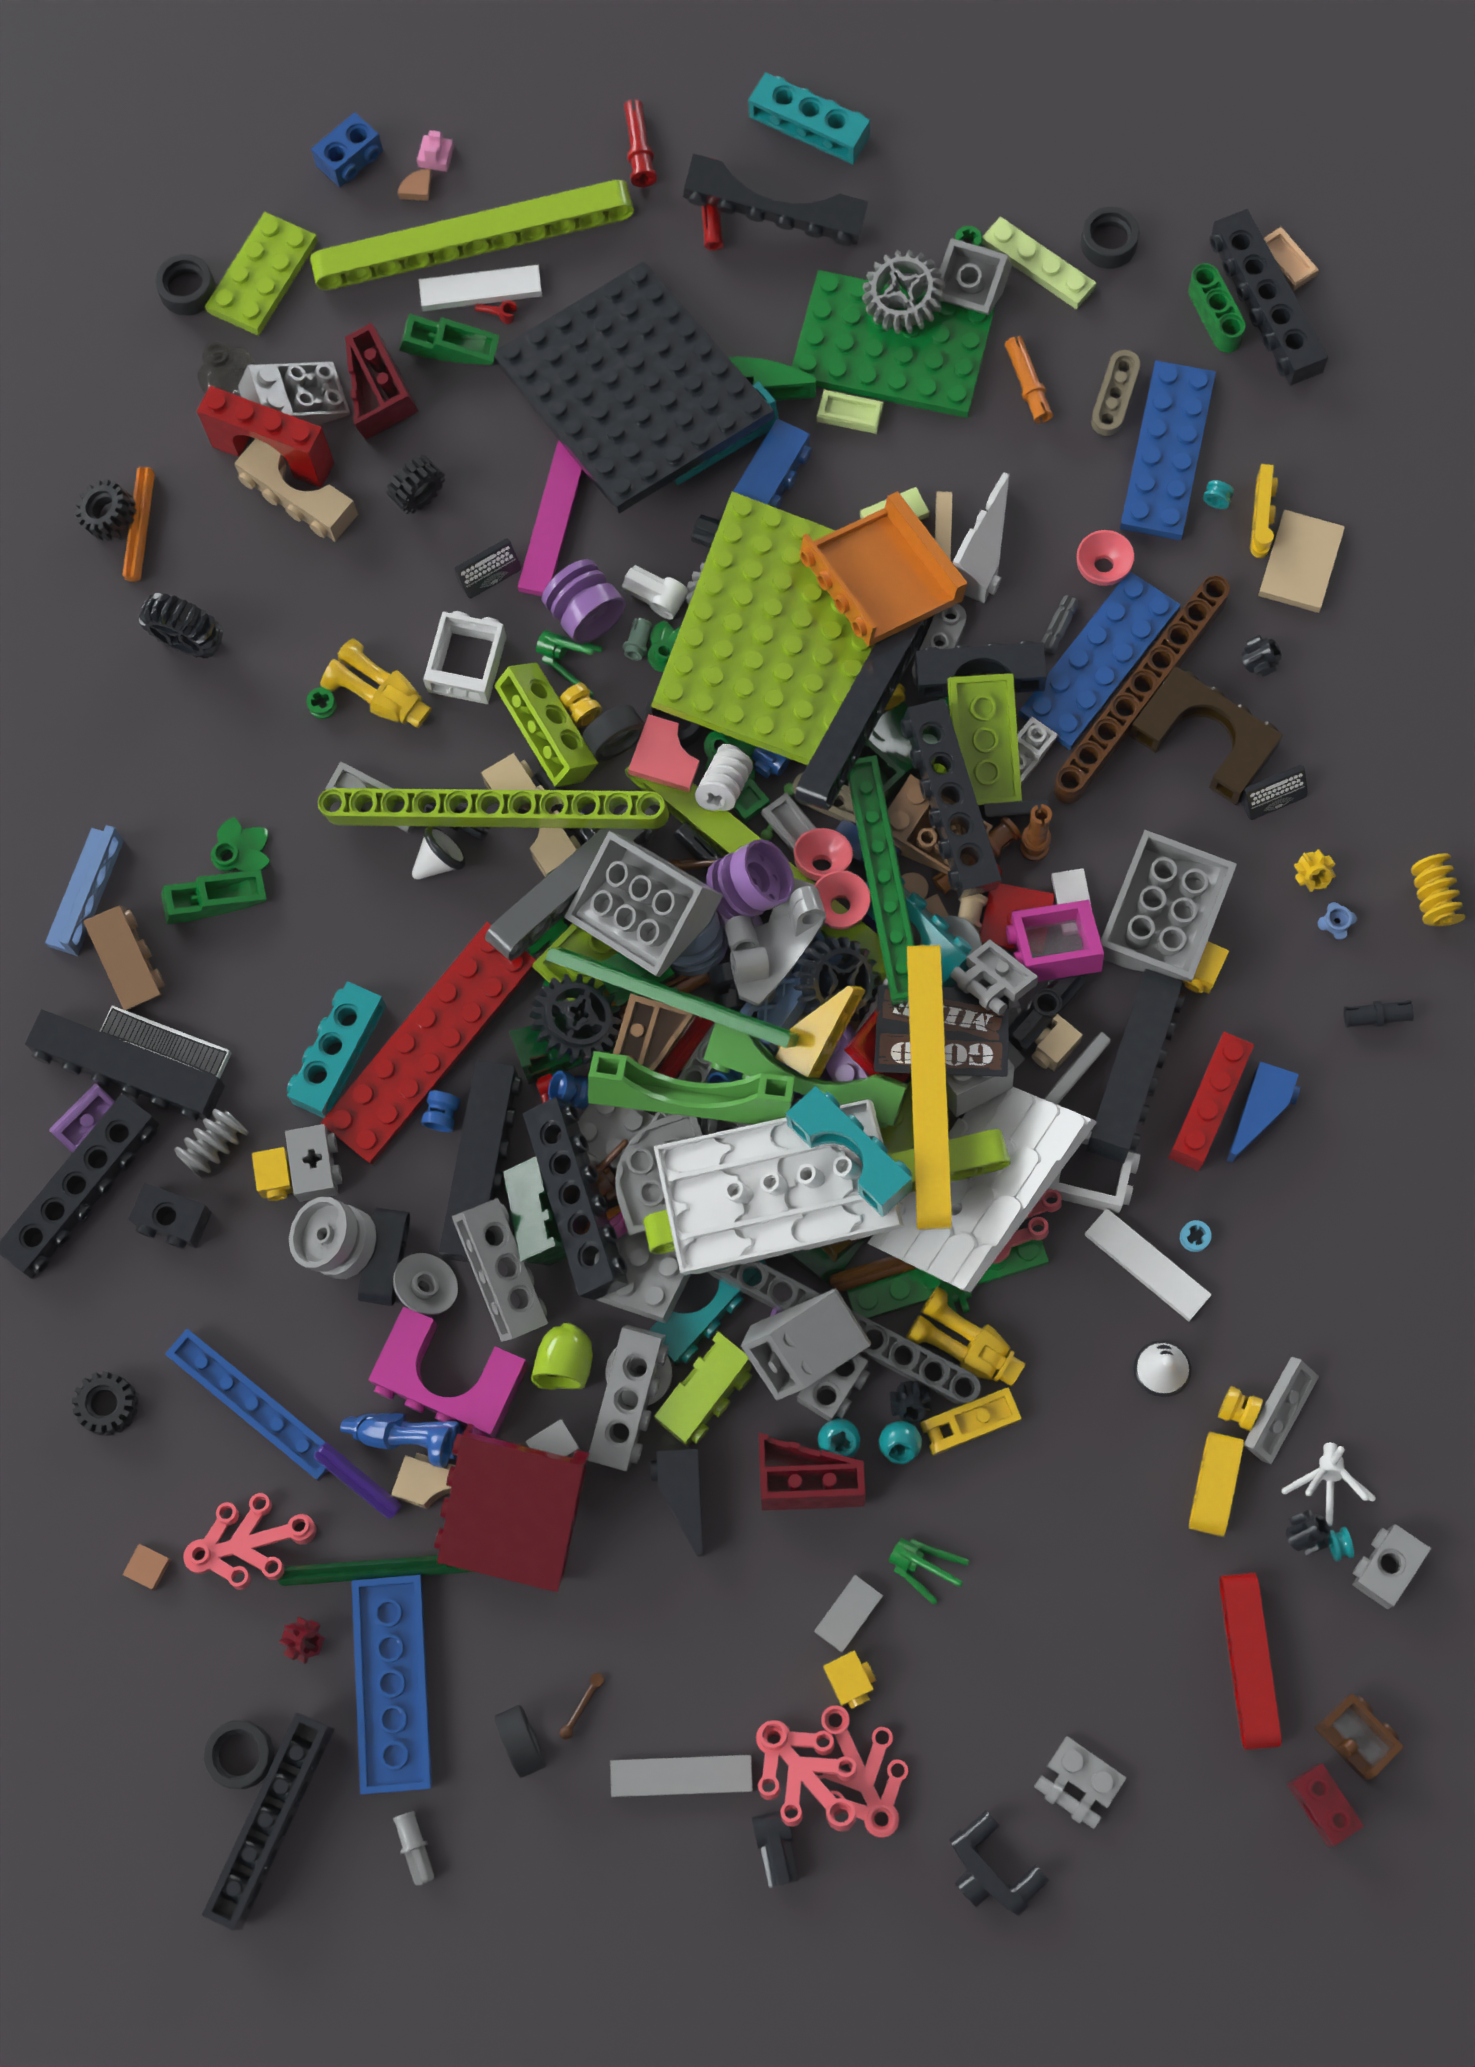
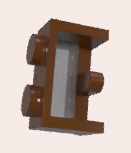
(1359, 1736)

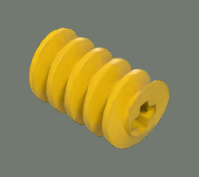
(1435, 891)

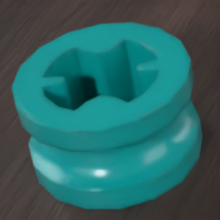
(1218, 494)
(1340, 1544)

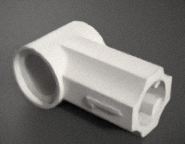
(662, 595)

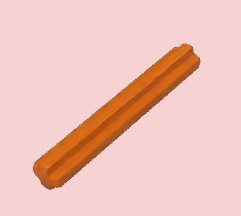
(138, 529)

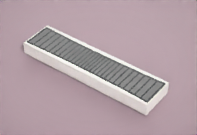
(166, 1041)

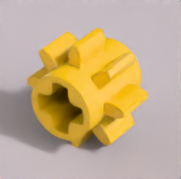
(1314, 870)

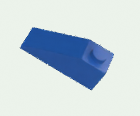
(1266, 1101)

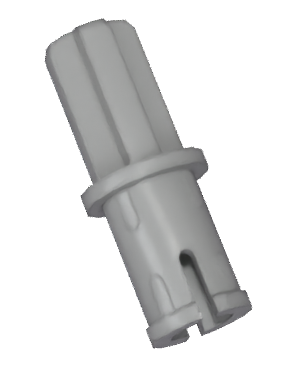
(414, 1848)

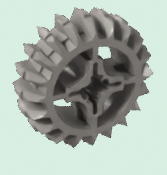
(924, 277)

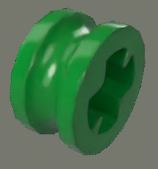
(971, 233)
(316, 710)

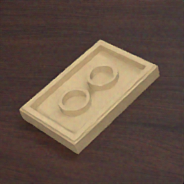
(1301, 561)

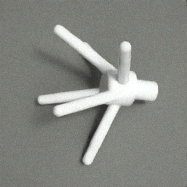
(1331, 1470)

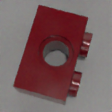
(1325, 1805)

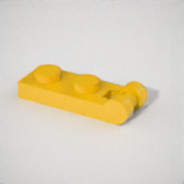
(1263, 512)
(972, 1420)

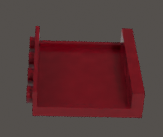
(510, 1510)

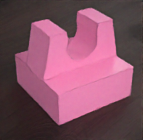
(435, 152)

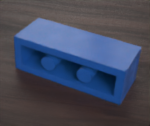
(775, 464)

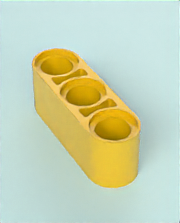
(1216, 1484)

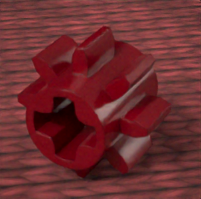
(302, 1640)

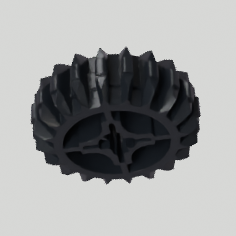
(181, 625)
(817, 968)

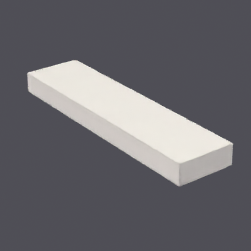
(480, 288)
(1147, 1264)

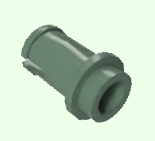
(635, 647)

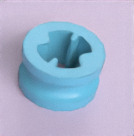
(1205, 1239)

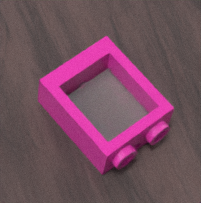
(1057, 940)

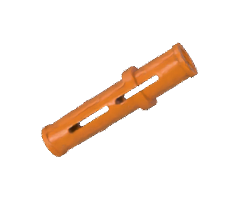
(1032, 389)

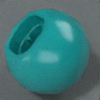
(839, 1437)
(900, 1442)

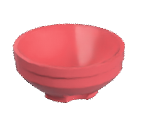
(1105, 545)
(824, 845)
(848, 886)

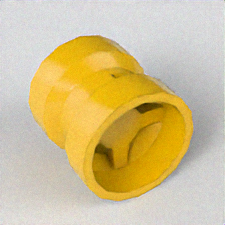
(581, 706)
(1240, 1408)

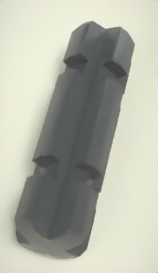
(1059, 624)

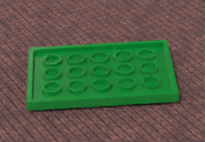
(920, 369)

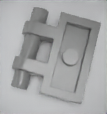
(1000, 970)
(1086, 1773)

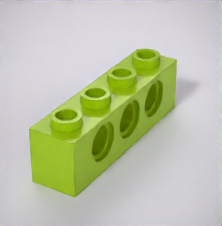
(545, 724)

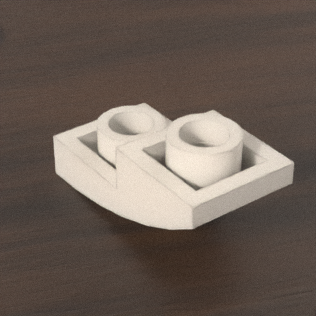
(1033, 744)

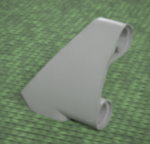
(768, 952)

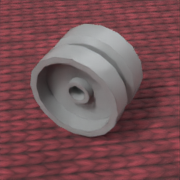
(332, 1238)

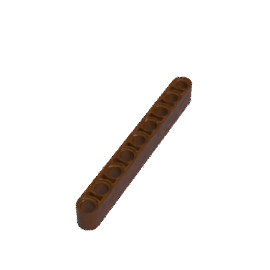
(1135, 701)

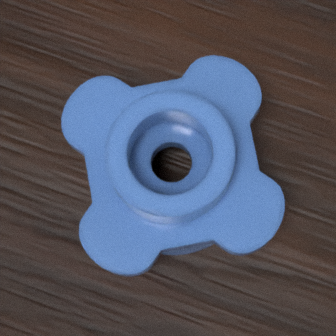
(1336, 911)

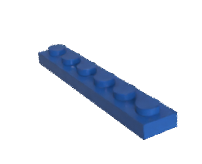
(248, 1401)

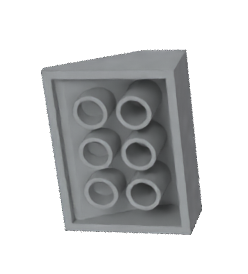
(641, 904)
(1166, 907)

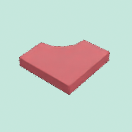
(661, 756)

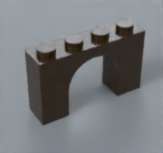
(1186, 697)

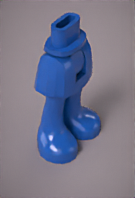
(392, 1430)

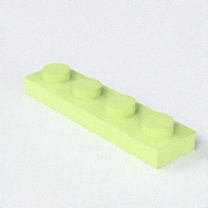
(1039, 263)

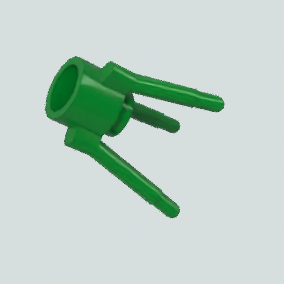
(555, 646)
(908, 1557)

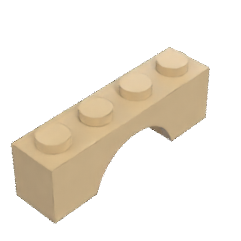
(324, 509)
(552, 844)
(421, 1482)

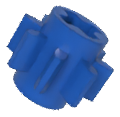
(769, 762)

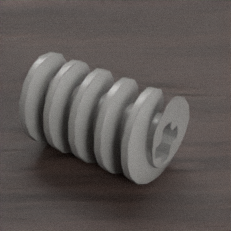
(210, 1141)

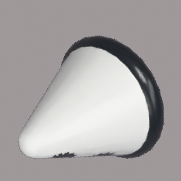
(437, 855)
(1162, 1368)

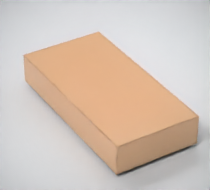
(1291, 259)

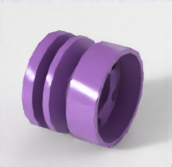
(583, 601)
(751, 879)

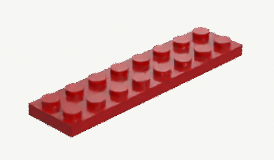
(426, 1047)

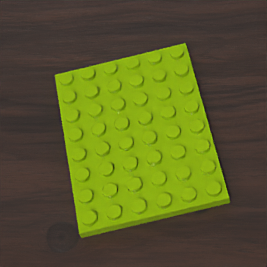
(761, 638)

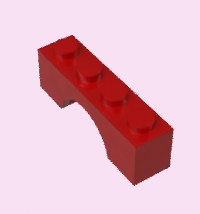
(1211, 1101)

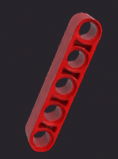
(1250, 1661)

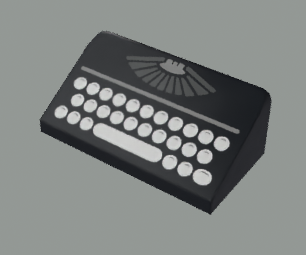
(487, 568)
(1275, 792)

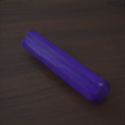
(357, 1480)

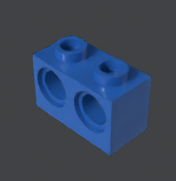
(345, 146)

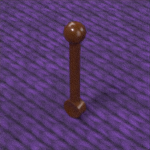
(596, 1681)

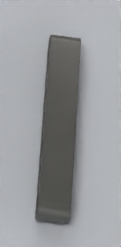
(553, 895)

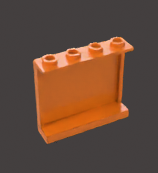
(884, 571)

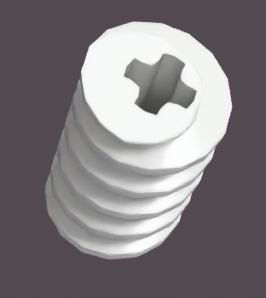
(724, 779)

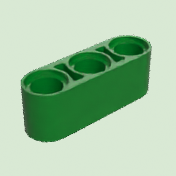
(1217, 295)

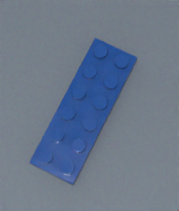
(1167, 450)
(1100, 659)
(391, 1685)

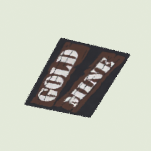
(972, 1035)

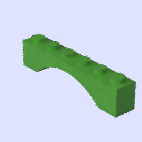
(746, 1054)
(627, 1084)

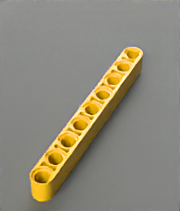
(929, 1088)

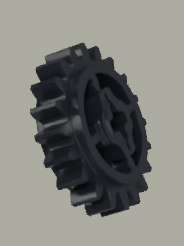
(586, 997)

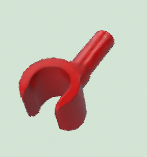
(507, 305)
(542, 1085)

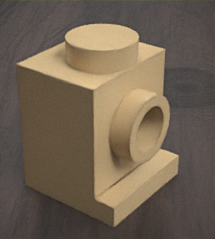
(1056, 1044)

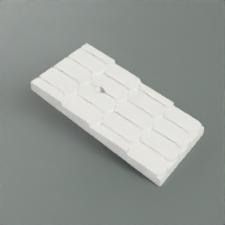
(764, 1193)
(991, 1205)

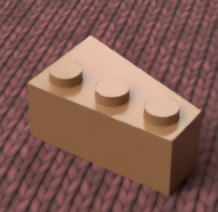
(125, 957)

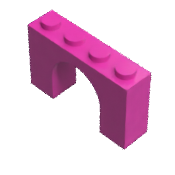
(399, 1374)

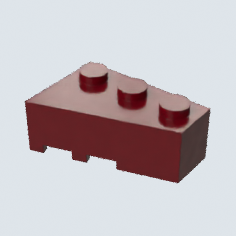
(377, 385)
(807, 1478)

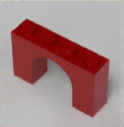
(233, 420)

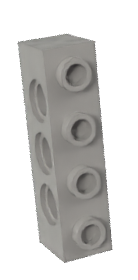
(484, 1260)
(605, 1446)

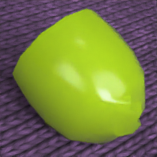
(567, 1355)

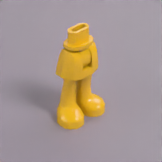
(393, 699)
(985, 1355)

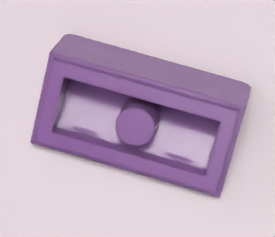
(82, 1117)

